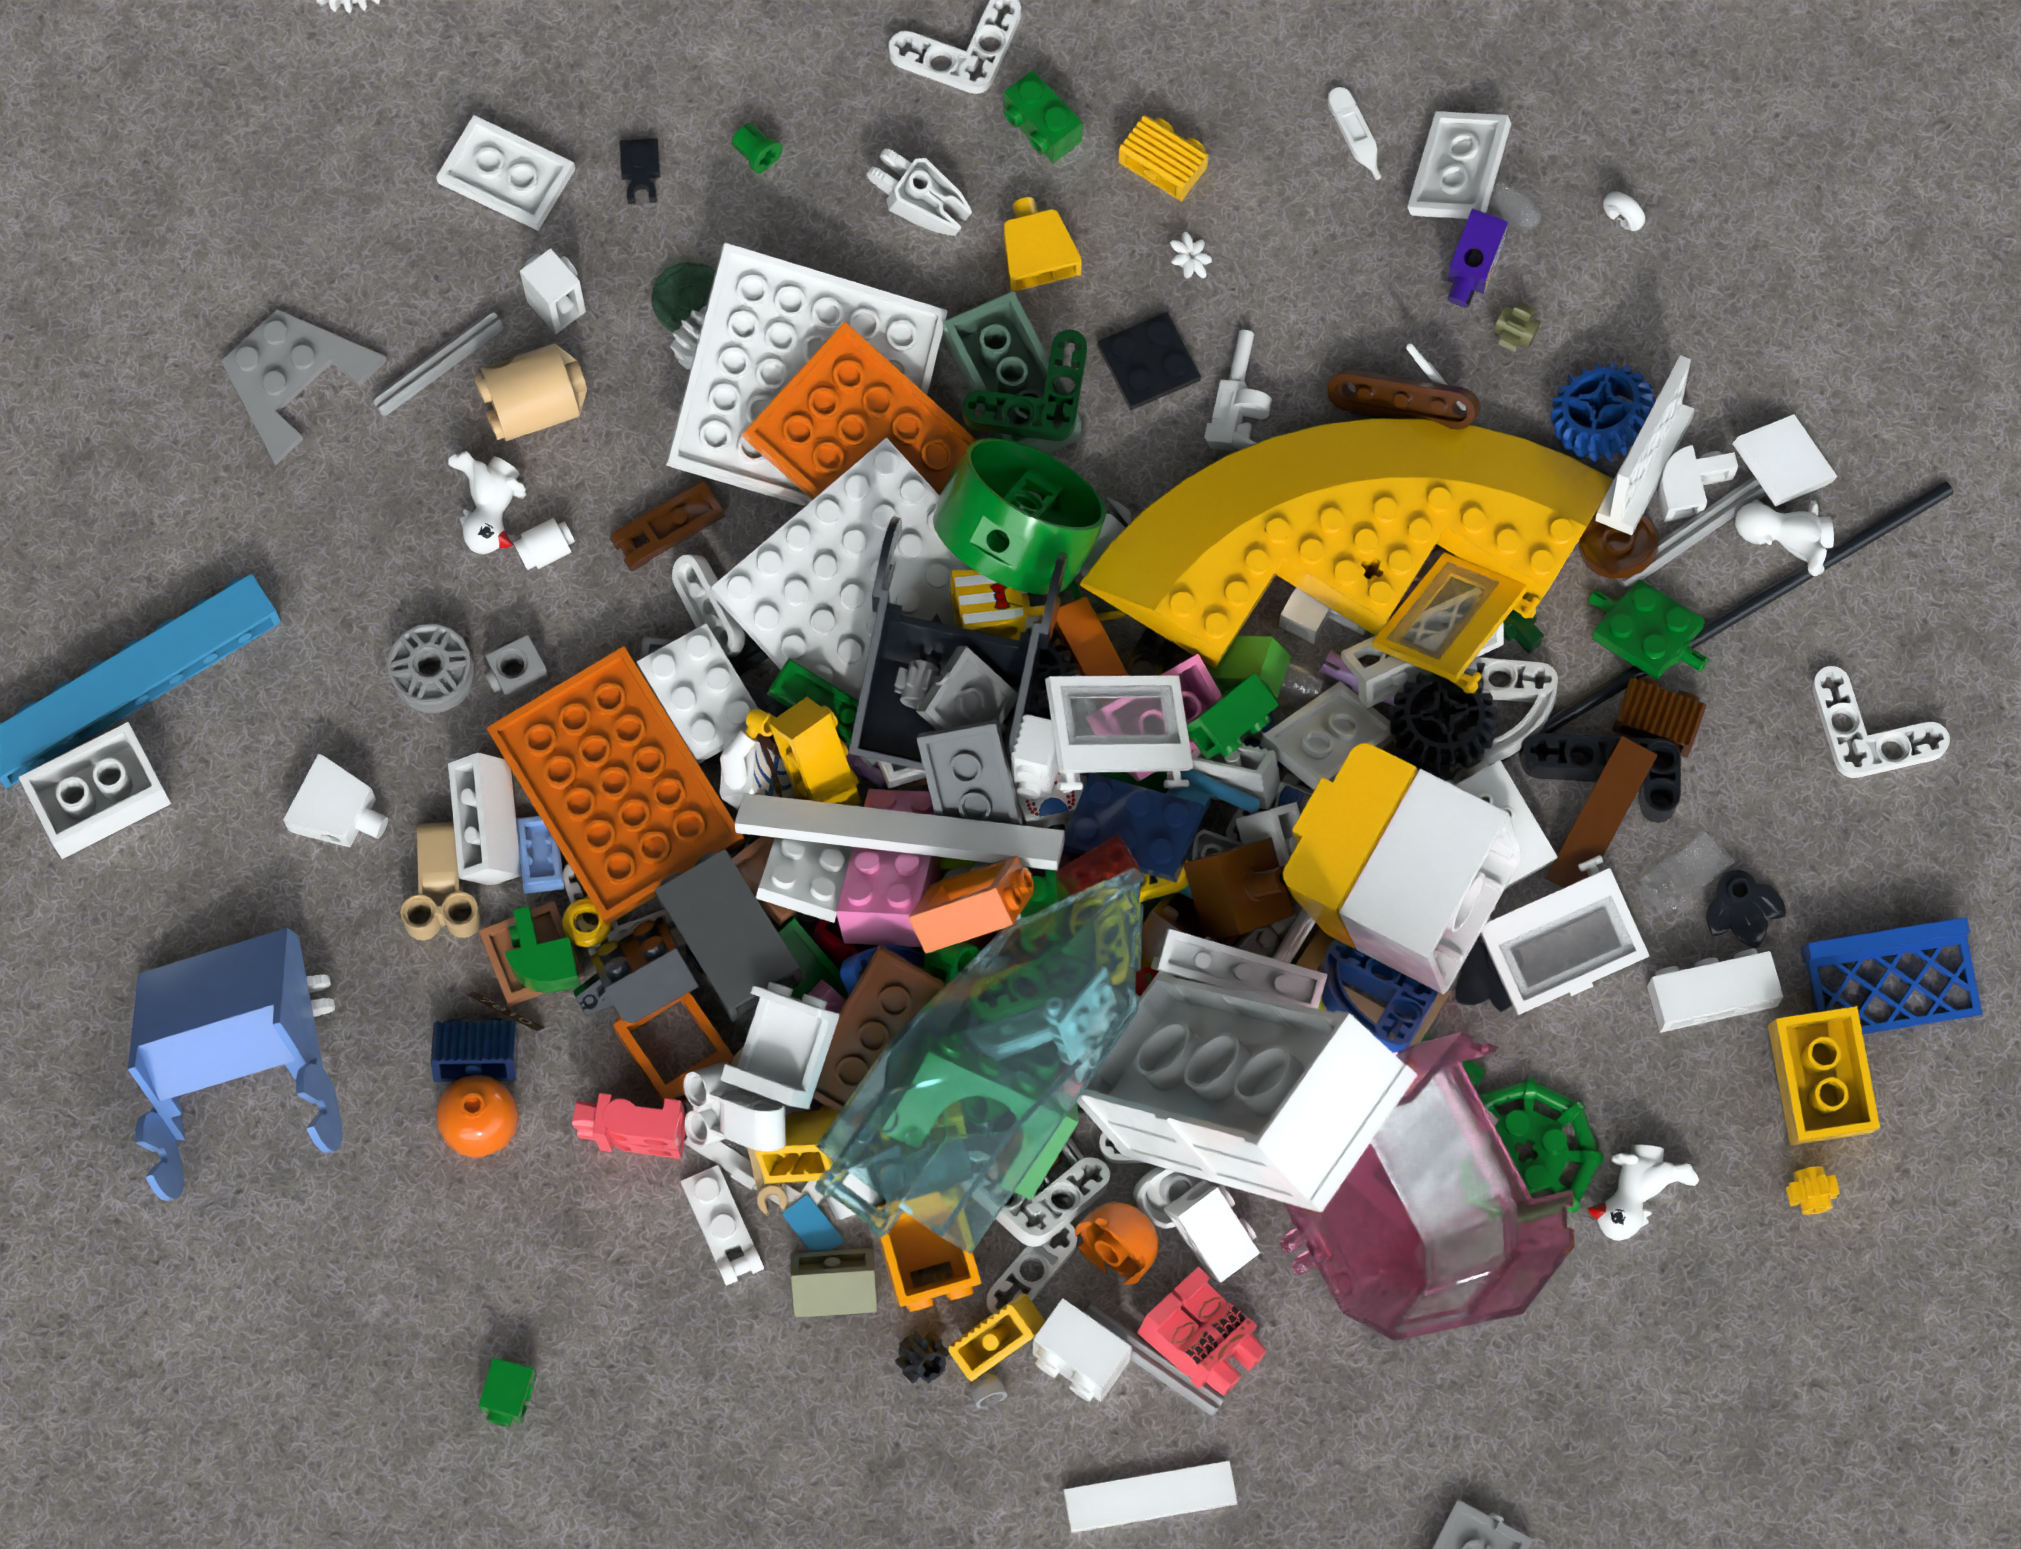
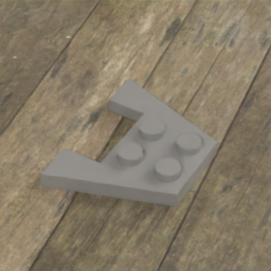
(282, 361)

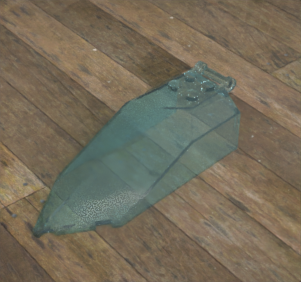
(990, 1067)

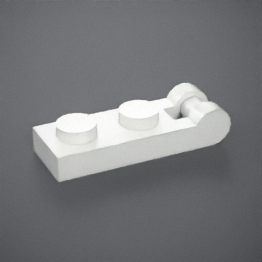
(721, 1223)

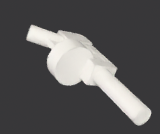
(1236, 401)

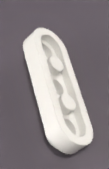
(703, 605)

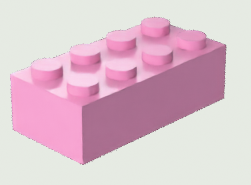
(886, 885)

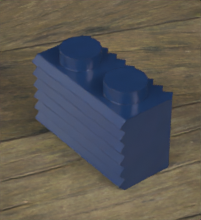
(474, 1049)

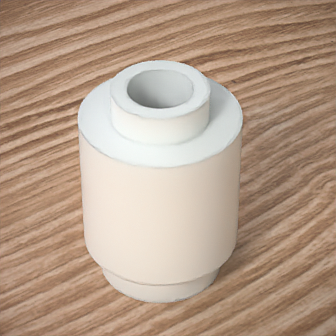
(544, 544)

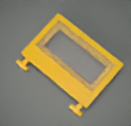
(1452, 618)

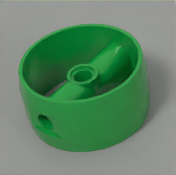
(1008, 531)

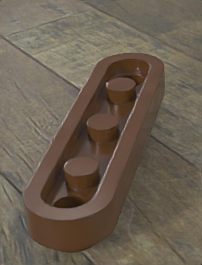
(1403, 398)

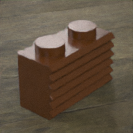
(1659, 714)

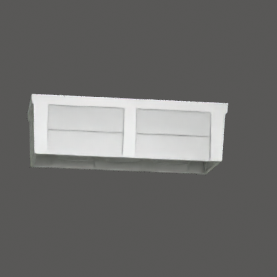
(1245, 1090)

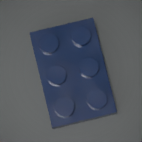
(1151, 824)

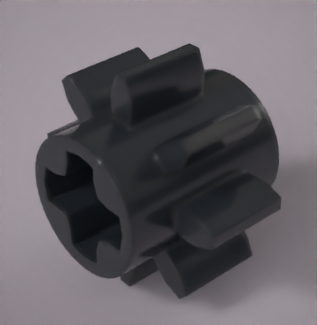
(922, 1357)

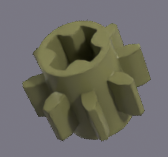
(1517, 326)

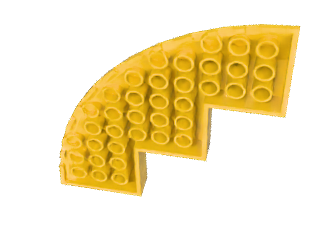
(1338, 507)

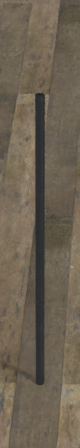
(1756, 602)

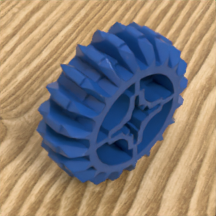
(1594, 402)

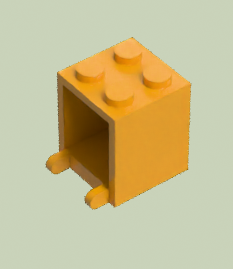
(915, 1247)

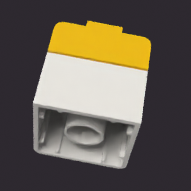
(1401, 864)

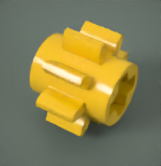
(1812, 1190)

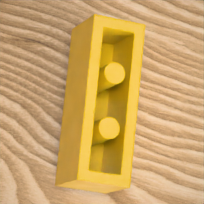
(815, 754)

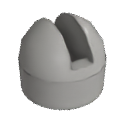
(986, 1388)

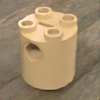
(532, 391)

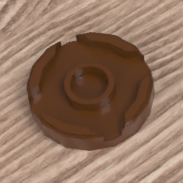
(1618, 553)

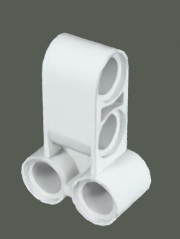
(731, 1113)

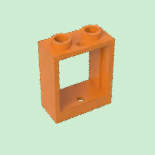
(972, 904)
(674, 1089)

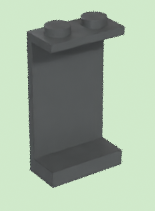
(727, 931)

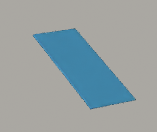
(812, 1225)

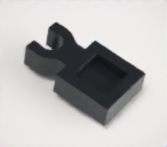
(639, 164)

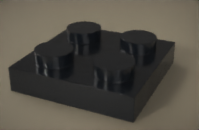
(1148, 361)

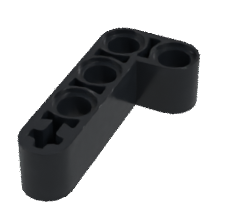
(1598, 750)

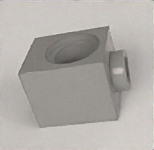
(521, 653)

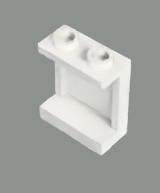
(784, 1046)

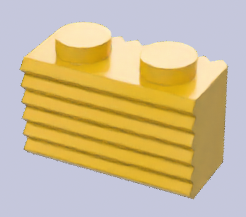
(1163, 156)
(997, 1336)

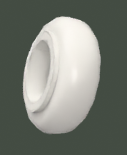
(1620, 203)

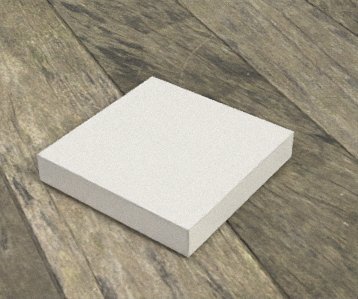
(1784, 460)

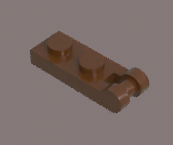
(667, 525)

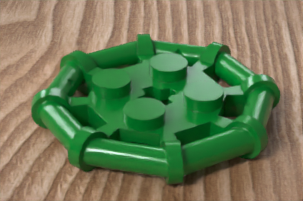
(1546, 1137)

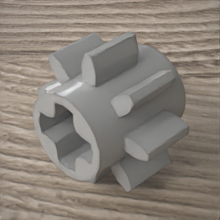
(915, 682)

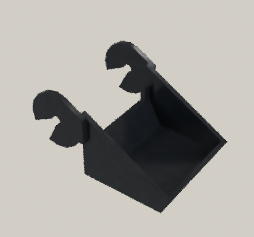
(890, 729)

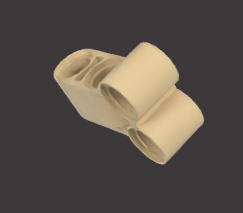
(439, 886)

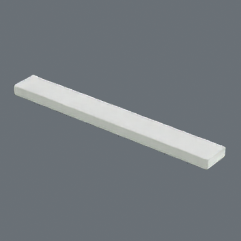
(899, 831)

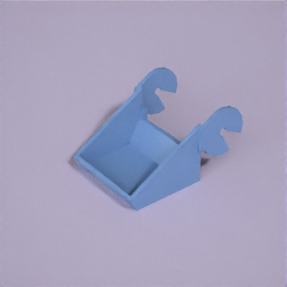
(219, 1022)

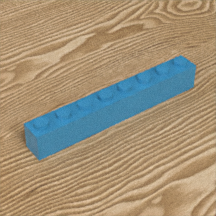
(134, 677)

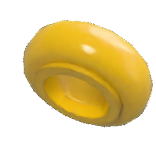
(579, 938)

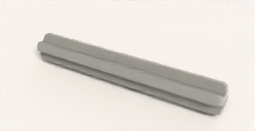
(437, 363)
(1157, 1365)

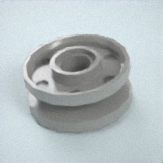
(425, 646)

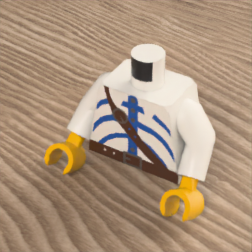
(753, 762)

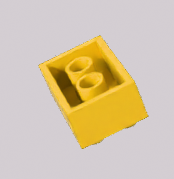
(1823, 1076)

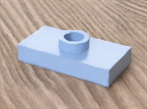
(538, 856)

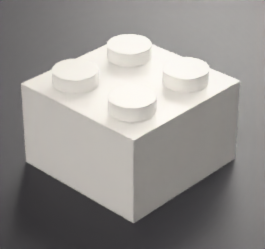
(1080, 1351)

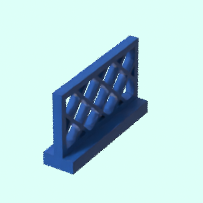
(1895, 943)

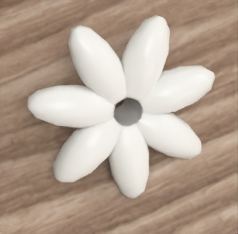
(1190, 256)

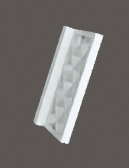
(1648, 455)

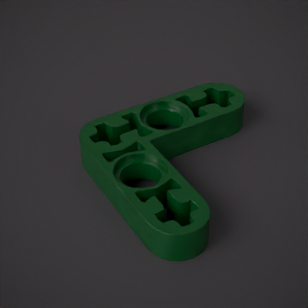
(1040, 410)

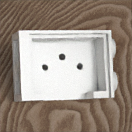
(1497, 788)

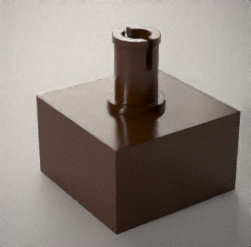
(1238, 889)

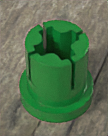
(756, 147)

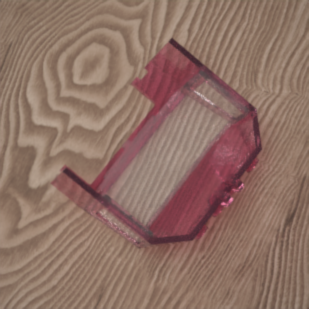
(1434, 1212)

